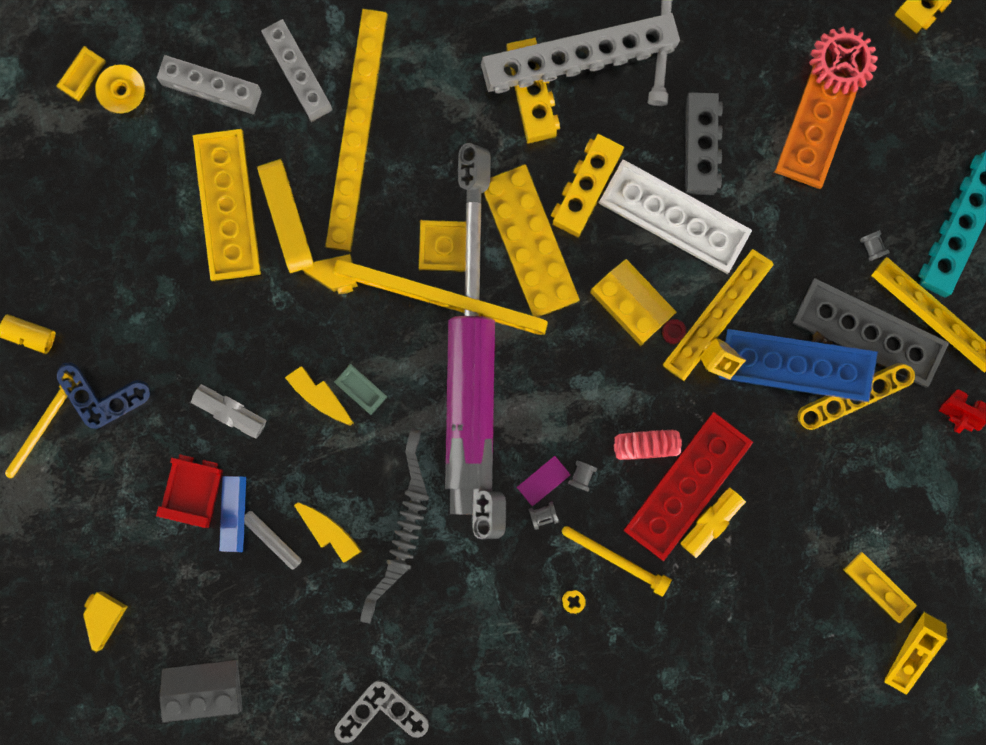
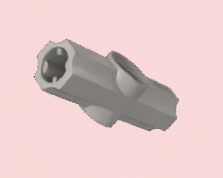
(228, 411)

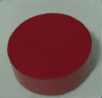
(673, 331)

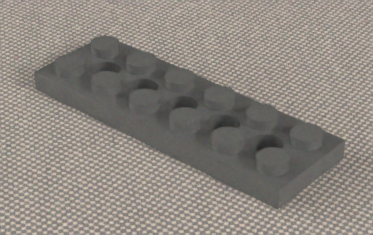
(866, 315)

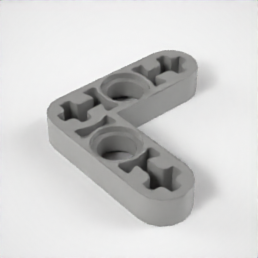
(385, 705)

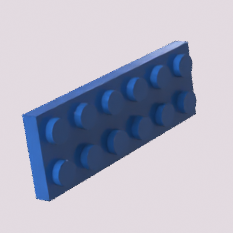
(803, 365)

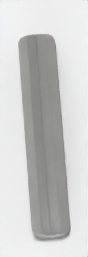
(271, 540)

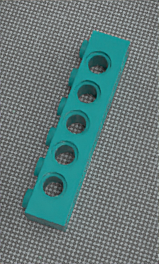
(930, 275)

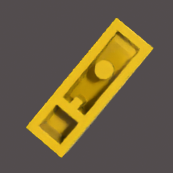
(917, 652)

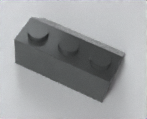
(200, 691)

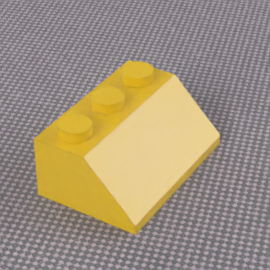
(633, 302)

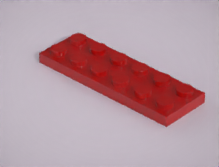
(688, 486)

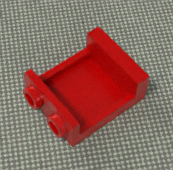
(191, 491)

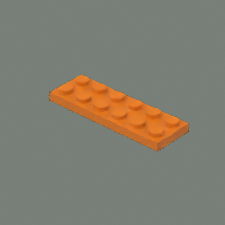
(816, 129)

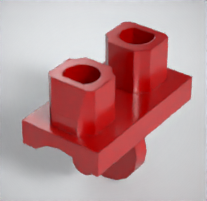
(962, 414)

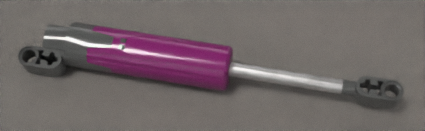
(472, 376)

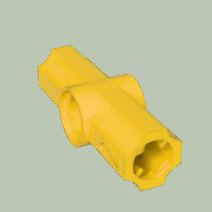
(712, 522)

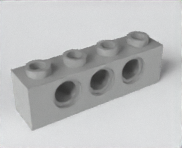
(297, 70)
(209, 84)

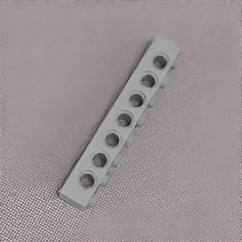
(661, 27)

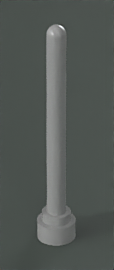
(658, 94)

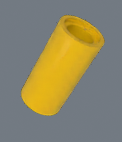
(27, 333)

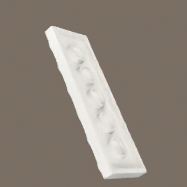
(675, 216)

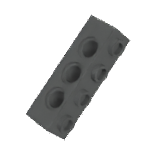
(695, 181)

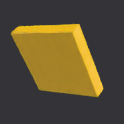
(442, 245)

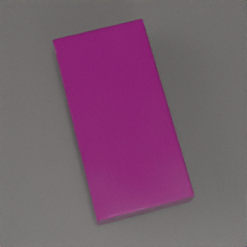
(543, 481)

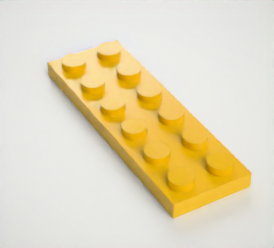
(226, 205)
(530, 242)

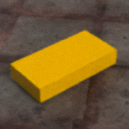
(81, 73)

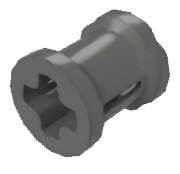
(874, 245)
(582, 476)
(543, 515)

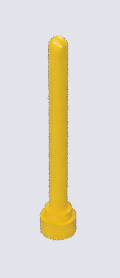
(39, 429)
(658, 583)

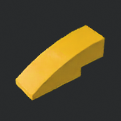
(318, 396)
(328, 531)

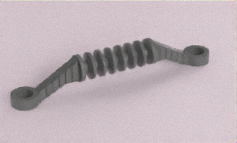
(398, 566)

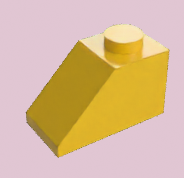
(323, 273)
(721, 358)
(101, 618)

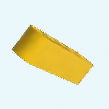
(285, 216)
(891, 385)

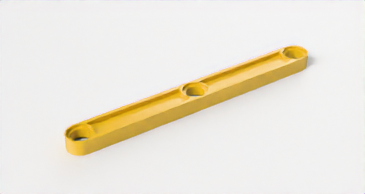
(439, 297)

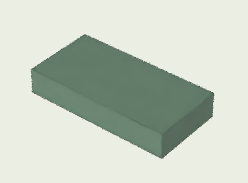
(360, 389)

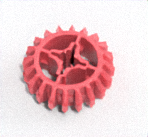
(848, 68)
(647, 444)

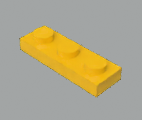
(880, 587)

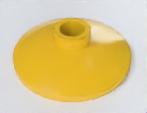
(112, 80)

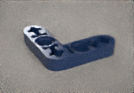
(101, 406)

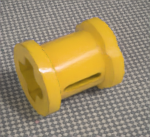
(573, 609)

